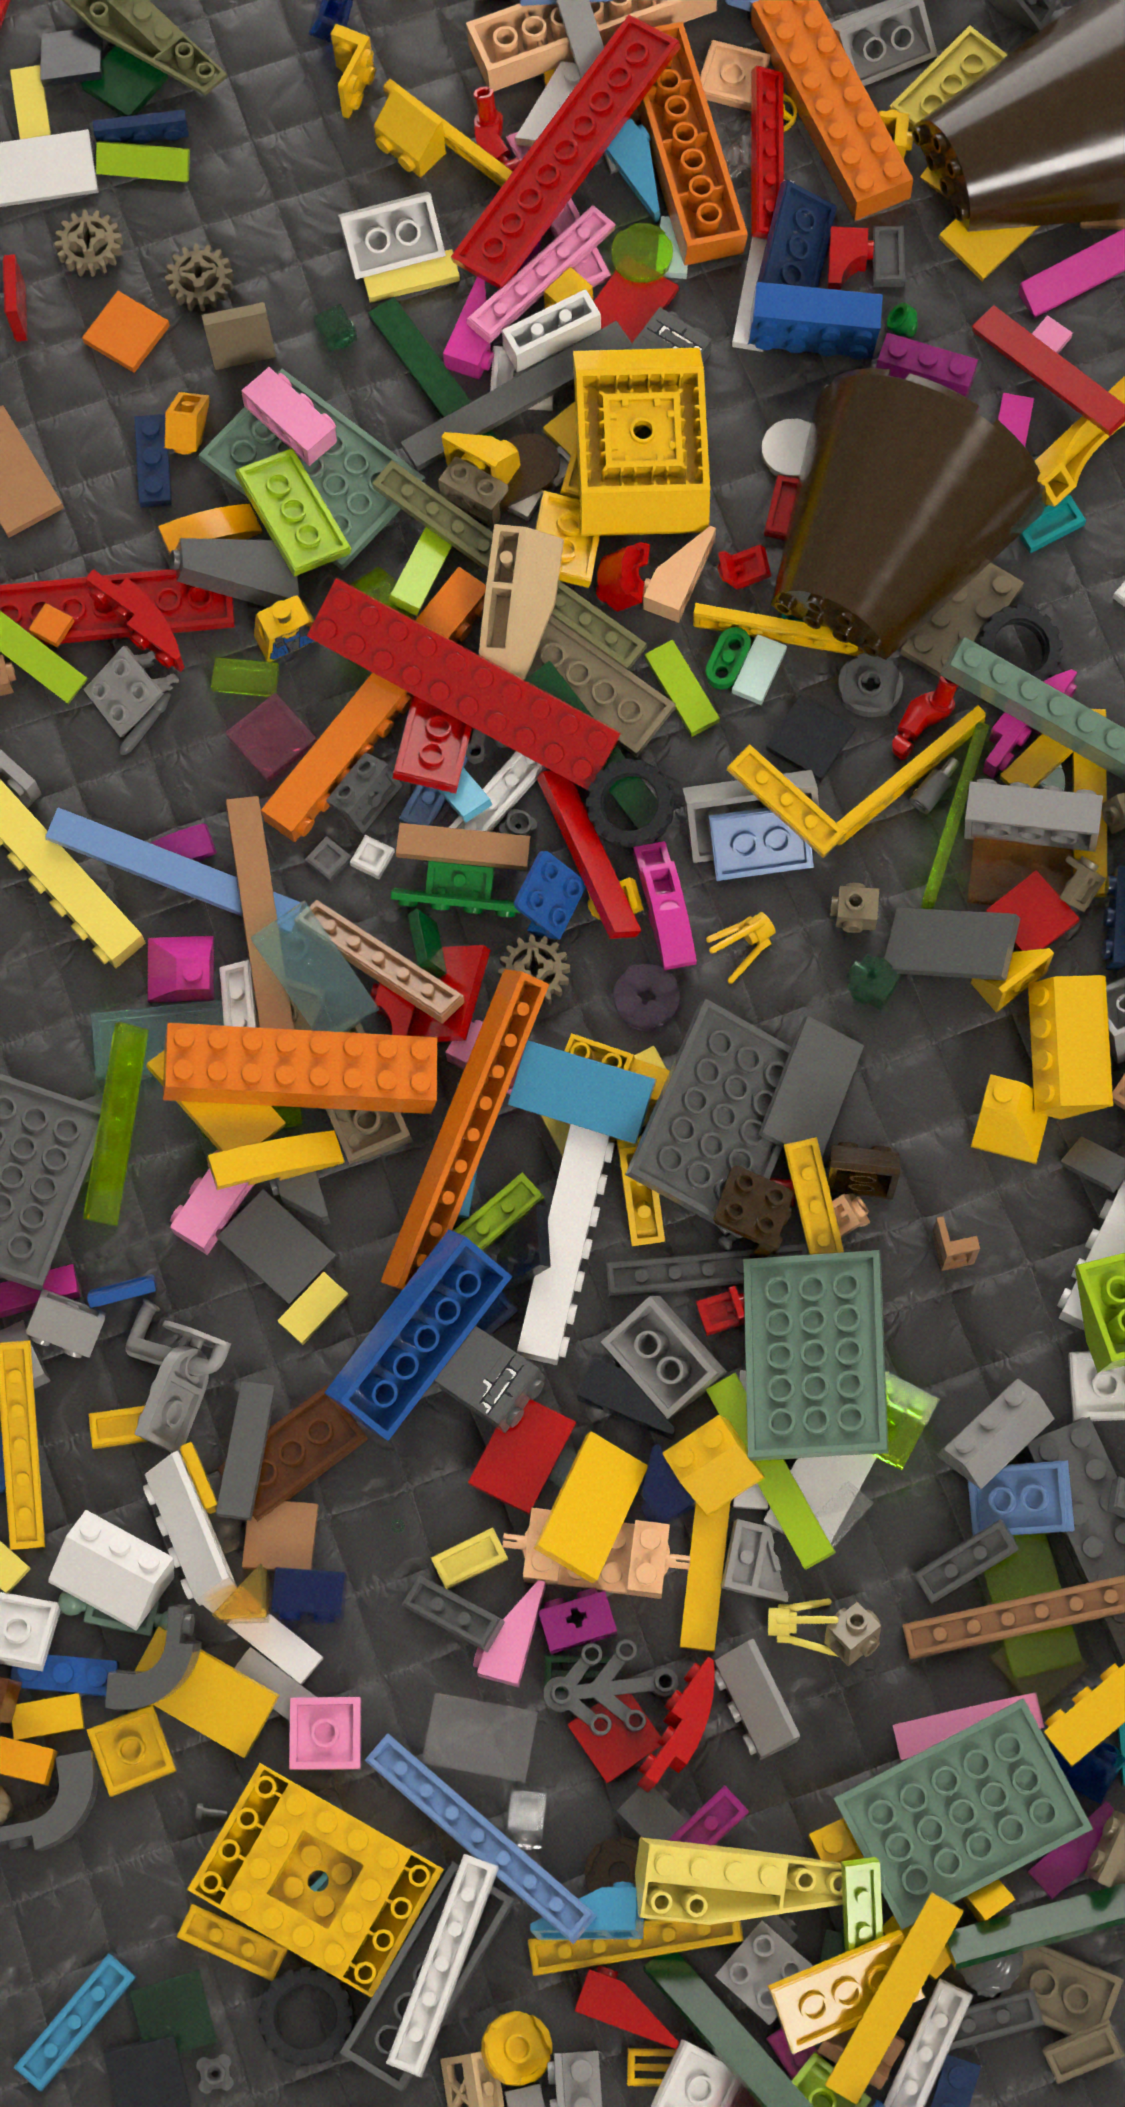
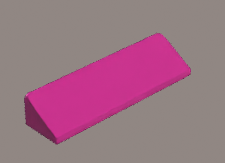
(1074, 275)
(20, 1298)

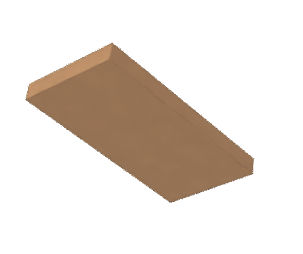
(24, 488)

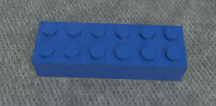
(418, 1334)

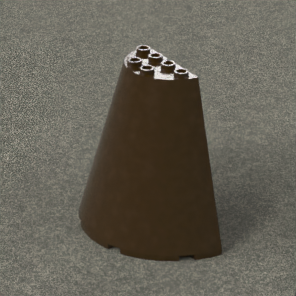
(1039, 128)
(898, 507)

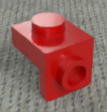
(744, 567)
(722, 1311)

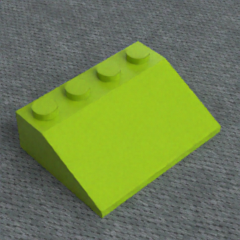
(1103, 1309)

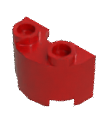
(619, 576)

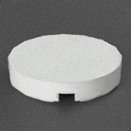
(785, 447)

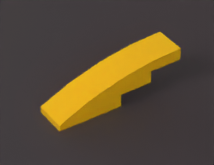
(275, 1159)

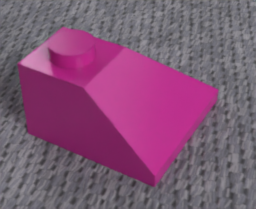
(181, 969)

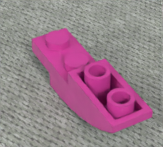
(1011, 731)
(666, 905)

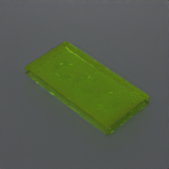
(1024, 1575)

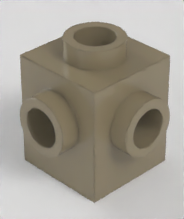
(855, 907)
(854, 1634)

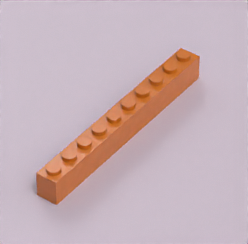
(366, 718)
(467, 1123)

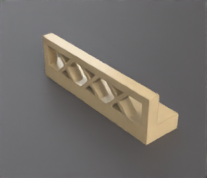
(478, 2086)

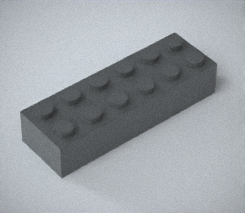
(379, 2024)

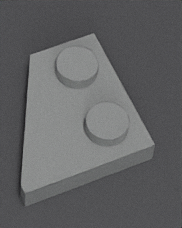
(752, 1563)

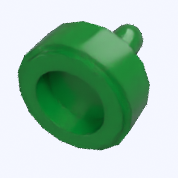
(903, 320)

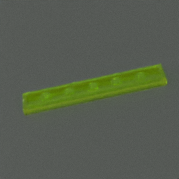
(955, 816)
(116, 1124)

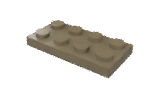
(961, 617)

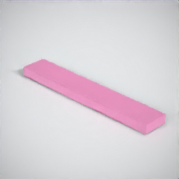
(590, 267)
(540, 273)

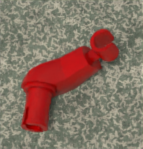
(490, 127)
(924, 712)

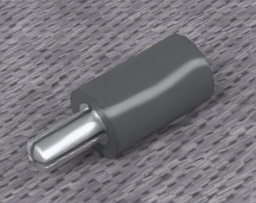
(933, 787)

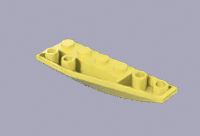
(728, 1883)

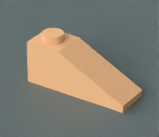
(677, 577)

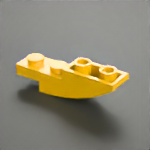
(618, 1058)

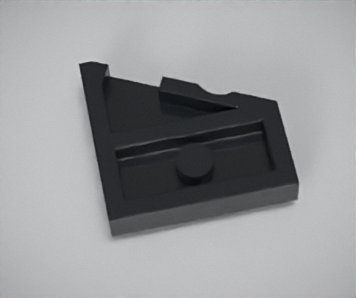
(527, 1249)

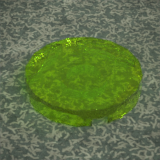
(642, 253)

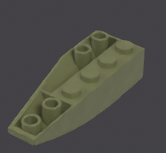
(151, 37)

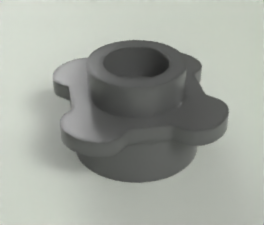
(521, 818)
(223, 2080)

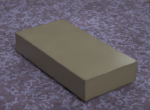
(1083, 2051)

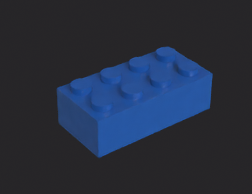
(815, 320)

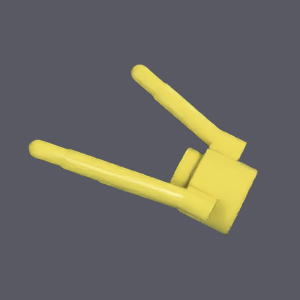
(784, 1621)

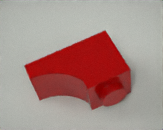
(847, 254)
(394, 1008)

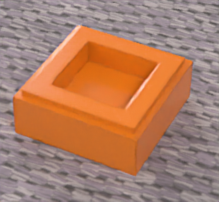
(51, 625)

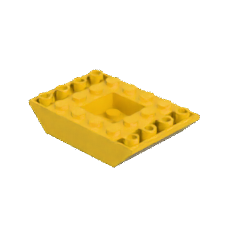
(632, 481)
(264, 1869)

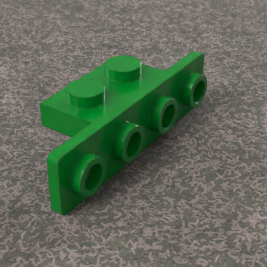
(457, 886)

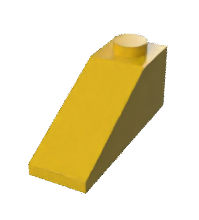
(641, 1202)

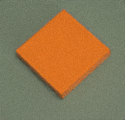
(126, 331)

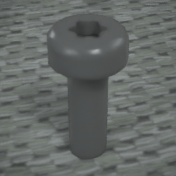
(725, 1243)
(207, 1812)

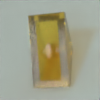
(248, 1602)

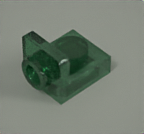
(335, 328)

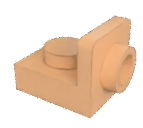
(850, 1213)

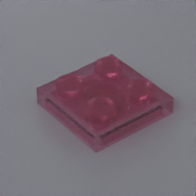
(271, 737)

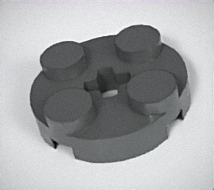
(875, 702)

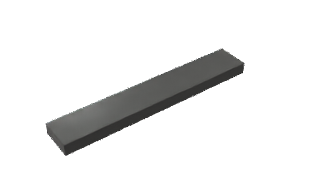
(684, 1272)

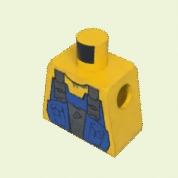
(283, 628)

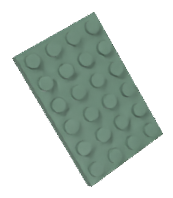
(340, 475)
(815, 1356)
(964, 1812)

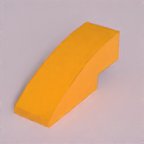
(217, 523)
(26, 1761)

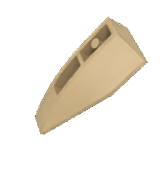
(519, 595)

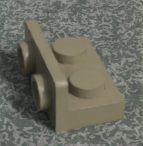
(473, 491)

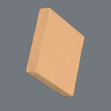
(728, 73)

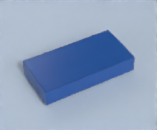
(122, 1290)

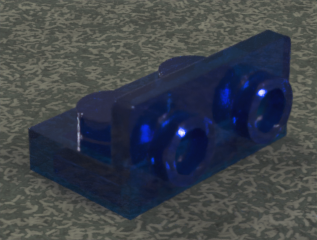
(1094, 1772)

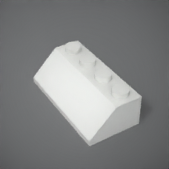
(189, 1529)

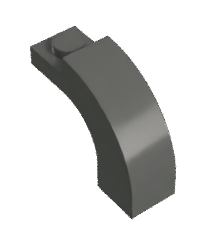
(141, 1688)
(70, 1810)

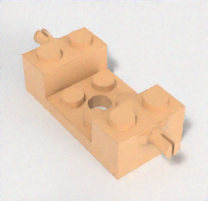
(632, 1567)

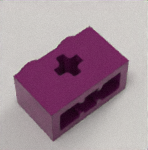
(594, 1628)

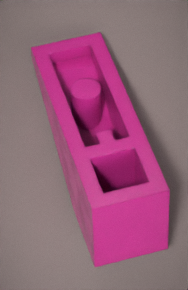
(466, 349)

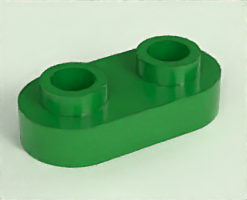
(726, 659)

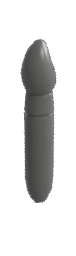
(144, 724)

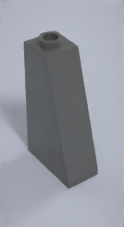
(235, 568)

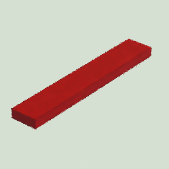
(766, 146)
(1051, 370)
(589, 856)

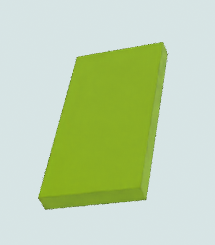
(293, 512)

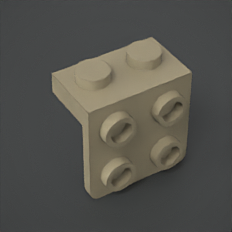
(1108, 1860)

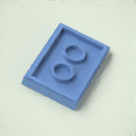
(755, 845)
(1026, 1497)

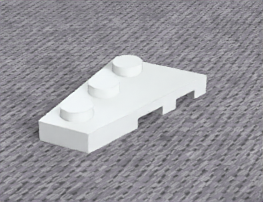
(551, 99)

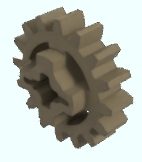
(74, 240)
(185, 275)
(547, 969)

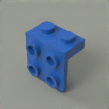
(549, 896)

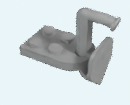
(180, 1379)

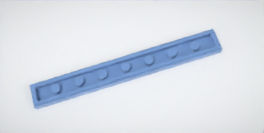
(152, 862)
(481, 1838)

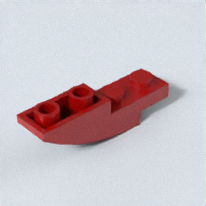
(143, 618)
(686, 1723)

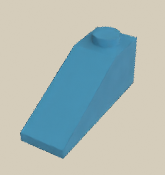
(633, 161)
(615, 1919)

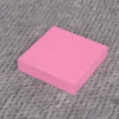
(325, 1733)

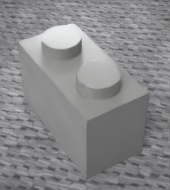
(65, 1324)

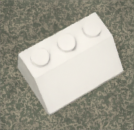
(392, 235)
(112, 1570)

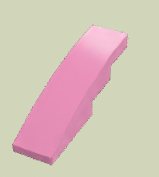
(925, 1732)

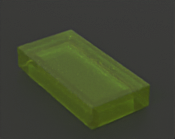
(245, 677)

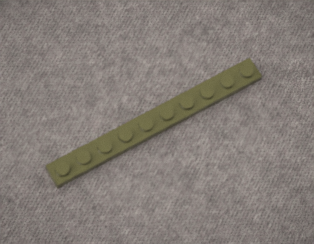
(476, 542)

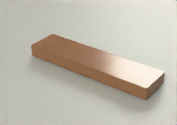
(463, 846)

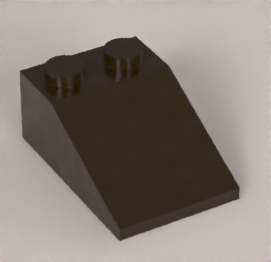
(863, 1170)

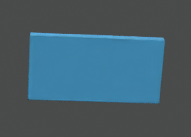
(582, 1092)

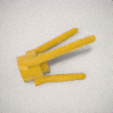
(754, 930)

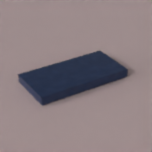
(797, 238)

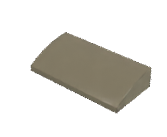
(368, 1132)

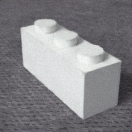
(551, 330)

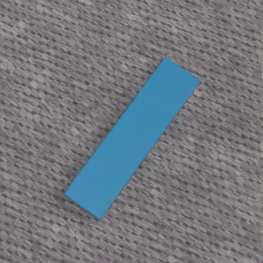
(75, 2022)

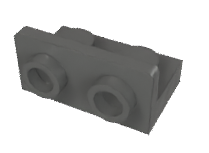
(364, 792)

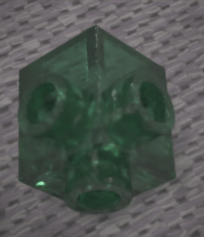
(872, 981)

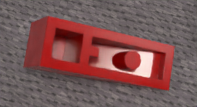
(615, 2004)

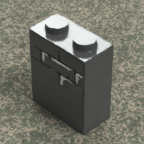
(670, 331)
(491, 1379)

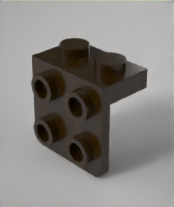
(754, 1209)

